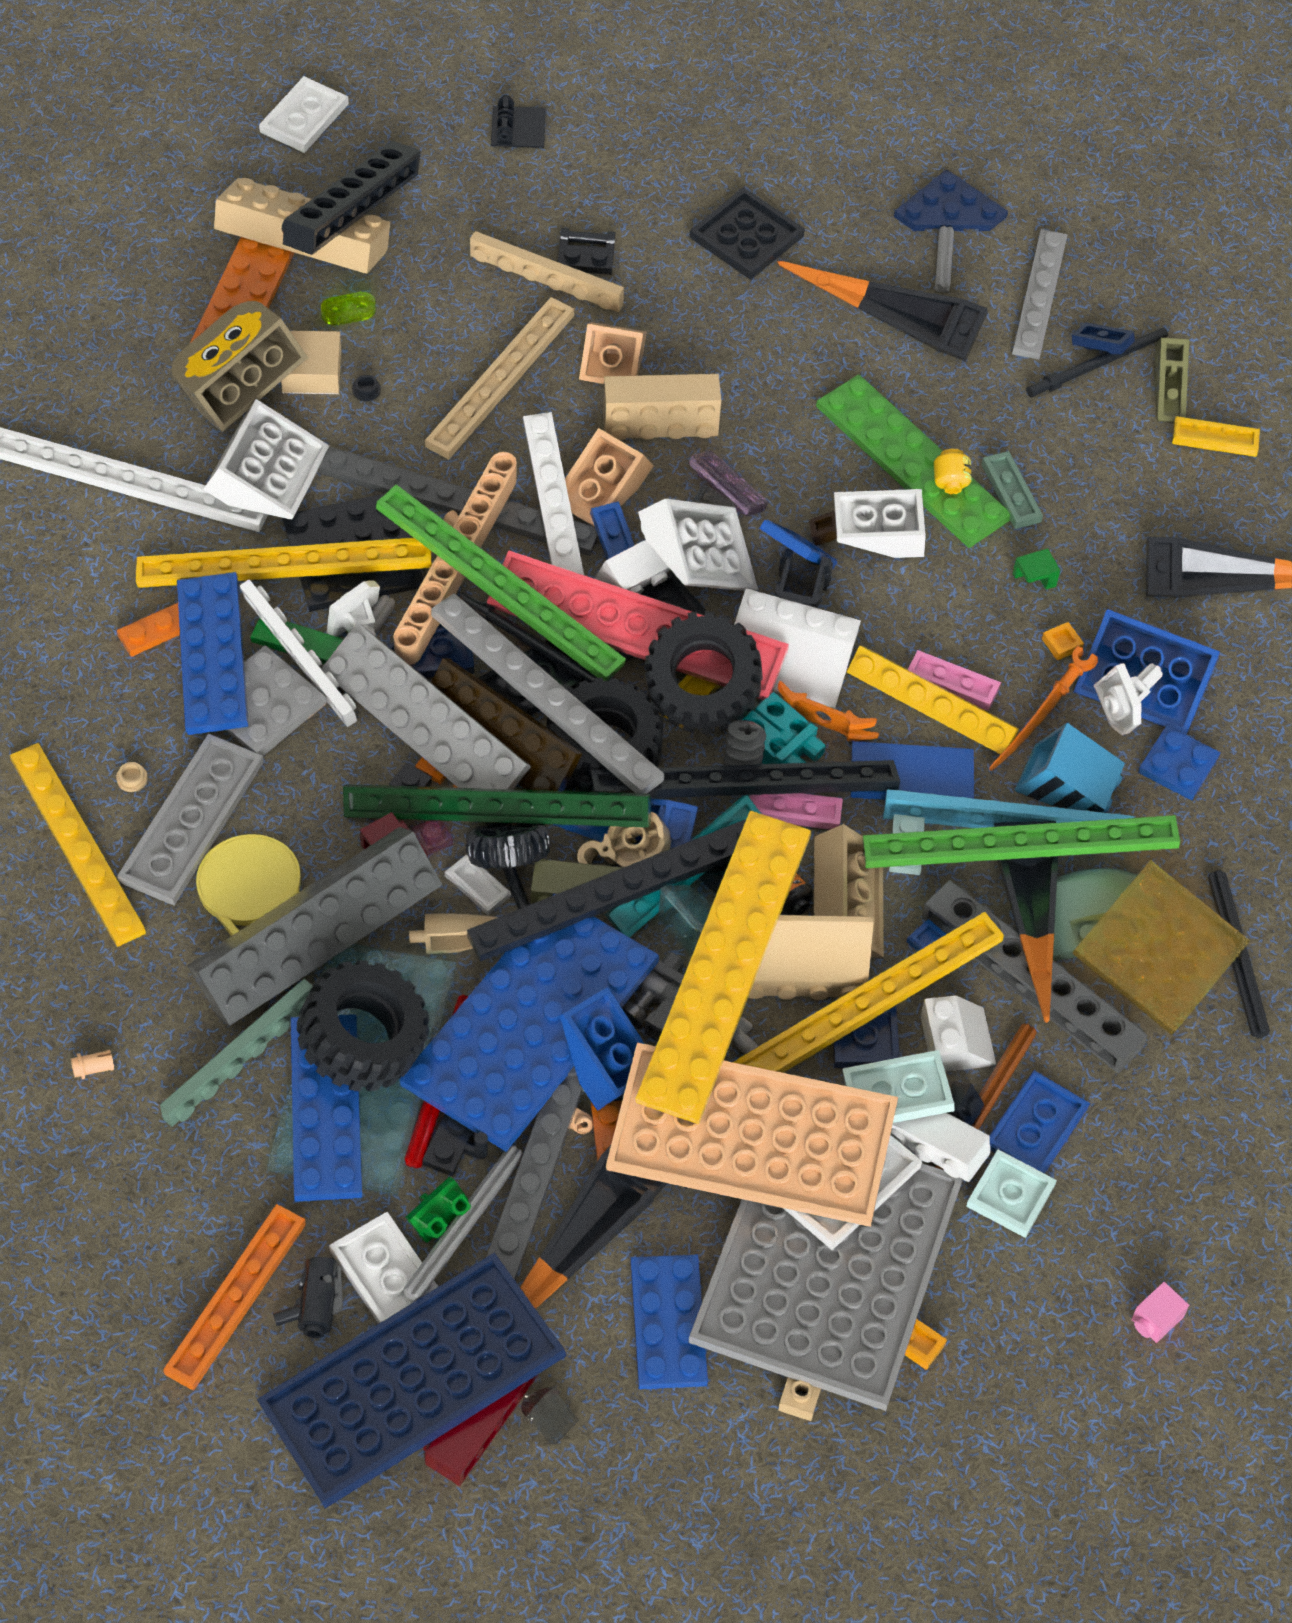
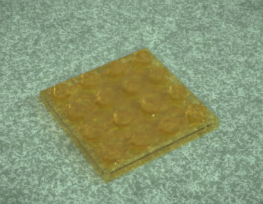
(1161, 947)

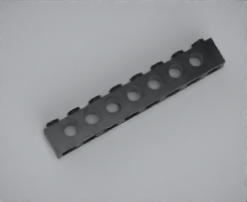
(350, 197)

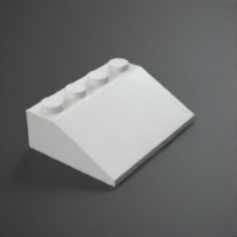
(267, 464)
(699, 543)
(816, 638)

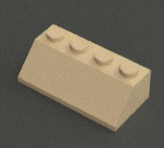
(845, 884)

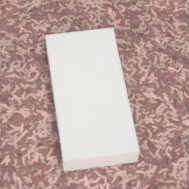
(477, 885)

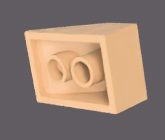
(604, 475)

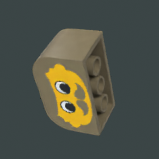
(236, 362)

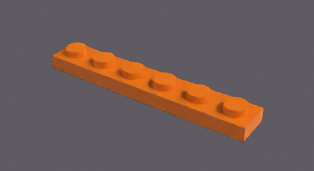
(234, 1297)

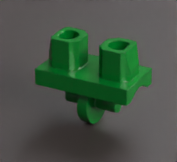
(438, 1210)

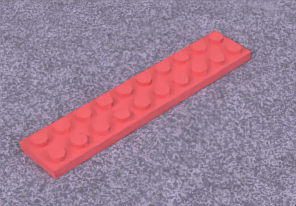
(632, 620)

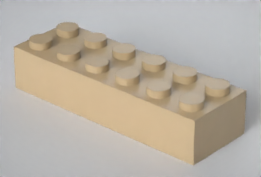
(258, 215)

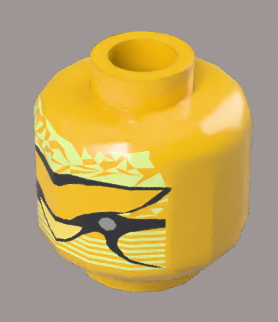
(952, 471)

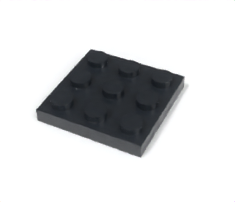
(747, 233)

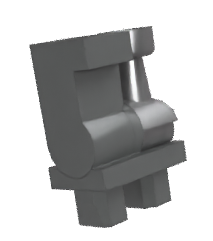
(658, 987)

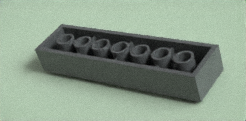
(314, 925)

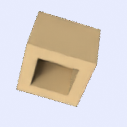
(799, 1405)

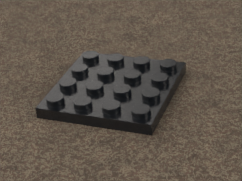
(342, 523)

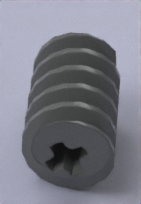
(744, 743)

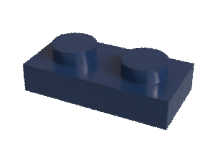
(1103, 338)

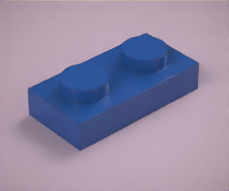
(611, 529)

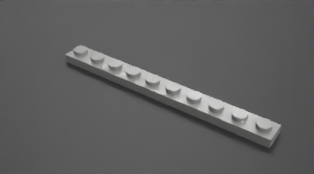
(547, 695)

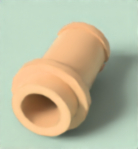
(92, 1063)

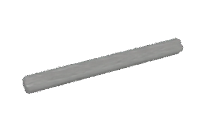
(462, 1224)

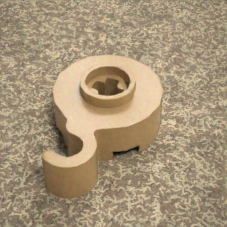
(619, 846)

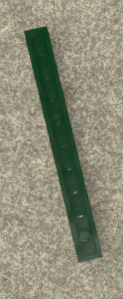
(498, 805)

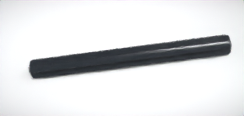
(1241, 965)

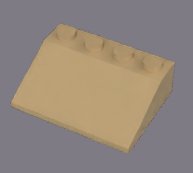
(815, 957)

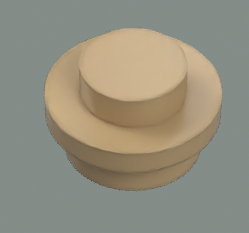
(131, 777)

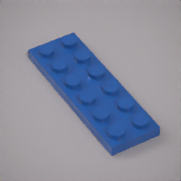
(212, 653)
(324, 1129)

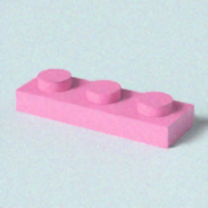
(956, 679)
(801, 809)

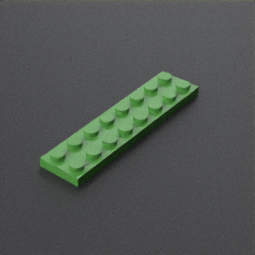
(910, 459)

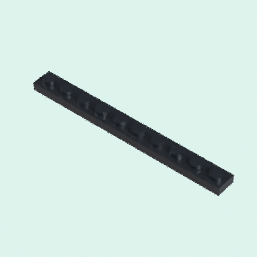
(762, 779)
(604, 893)

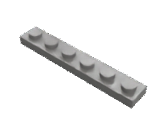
(1039, 294)

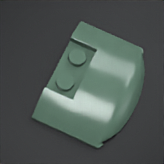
(1082, 902)

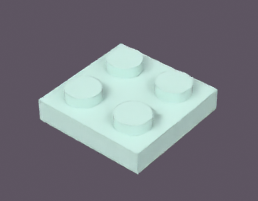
(1011, 1193)

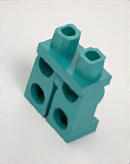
(786, 732)

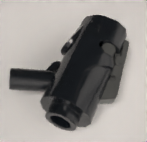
(319, 1298)

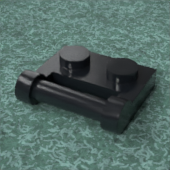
(587, 258)

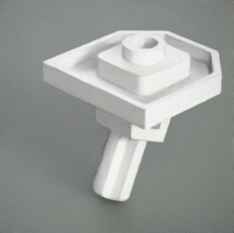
(354, 608)
(1122, 695)

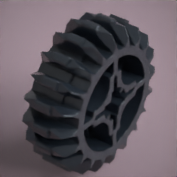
(507, 844)

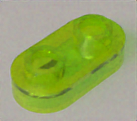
(348, 308)

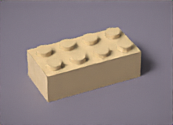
(662, 406)

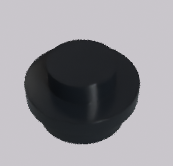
(366, 388)

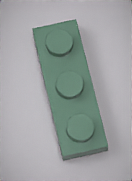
(1012, 489)

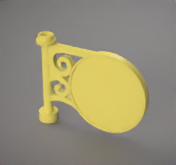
(246, 879)

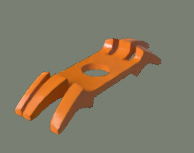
(841, 722)

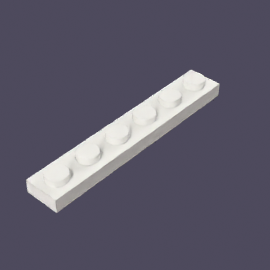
(292, 643)

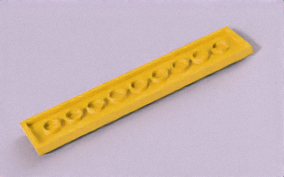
(723, 967)

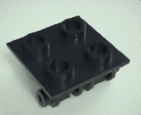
(517, 125)

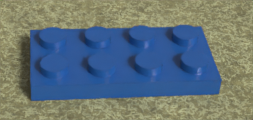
(665, 1310)

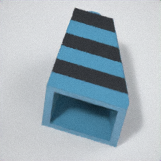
(1071, 772)

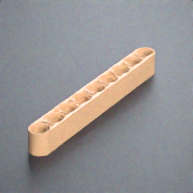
(442, 579)

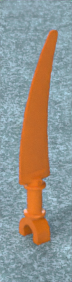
(1059, 689)

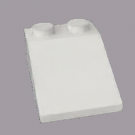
(882, 521)

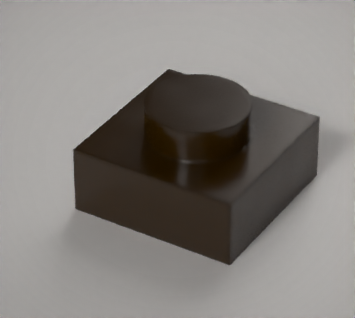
(823, 528)

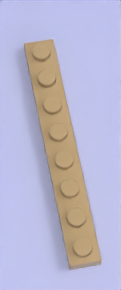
(499, 378)

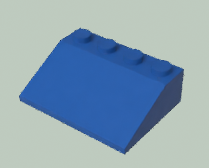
(1184, 666)

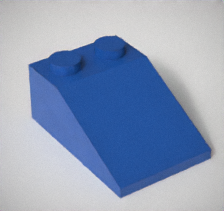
(601, 1046)

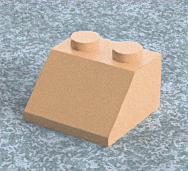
(611, 352)

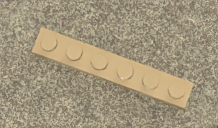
(546, 271)

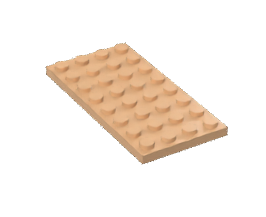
(763, 1141)

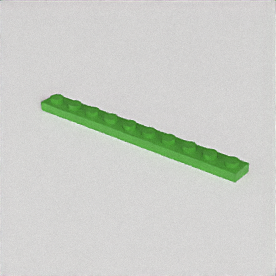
(500, 583)
(1020, 841)

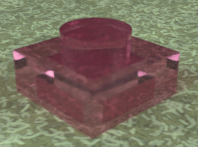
(433, 836)

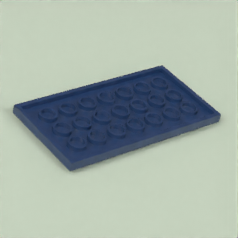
(410, 1379)

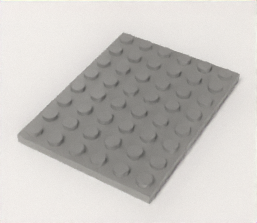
(822, 1311)

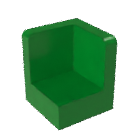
(1037, 567)

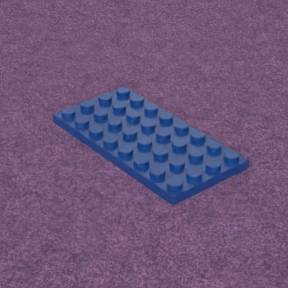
(506, 1040)

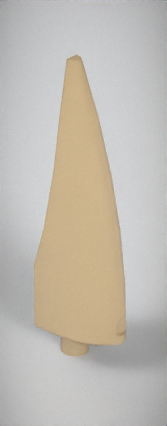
(447, 932)

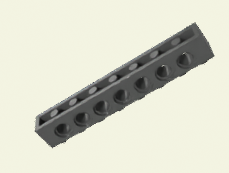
(1089, 1030)

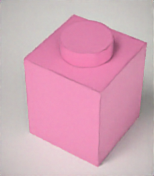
(1159, 1312)

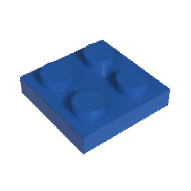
(1179, 762)

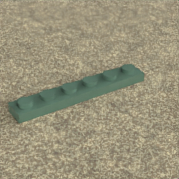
(231, 1059)

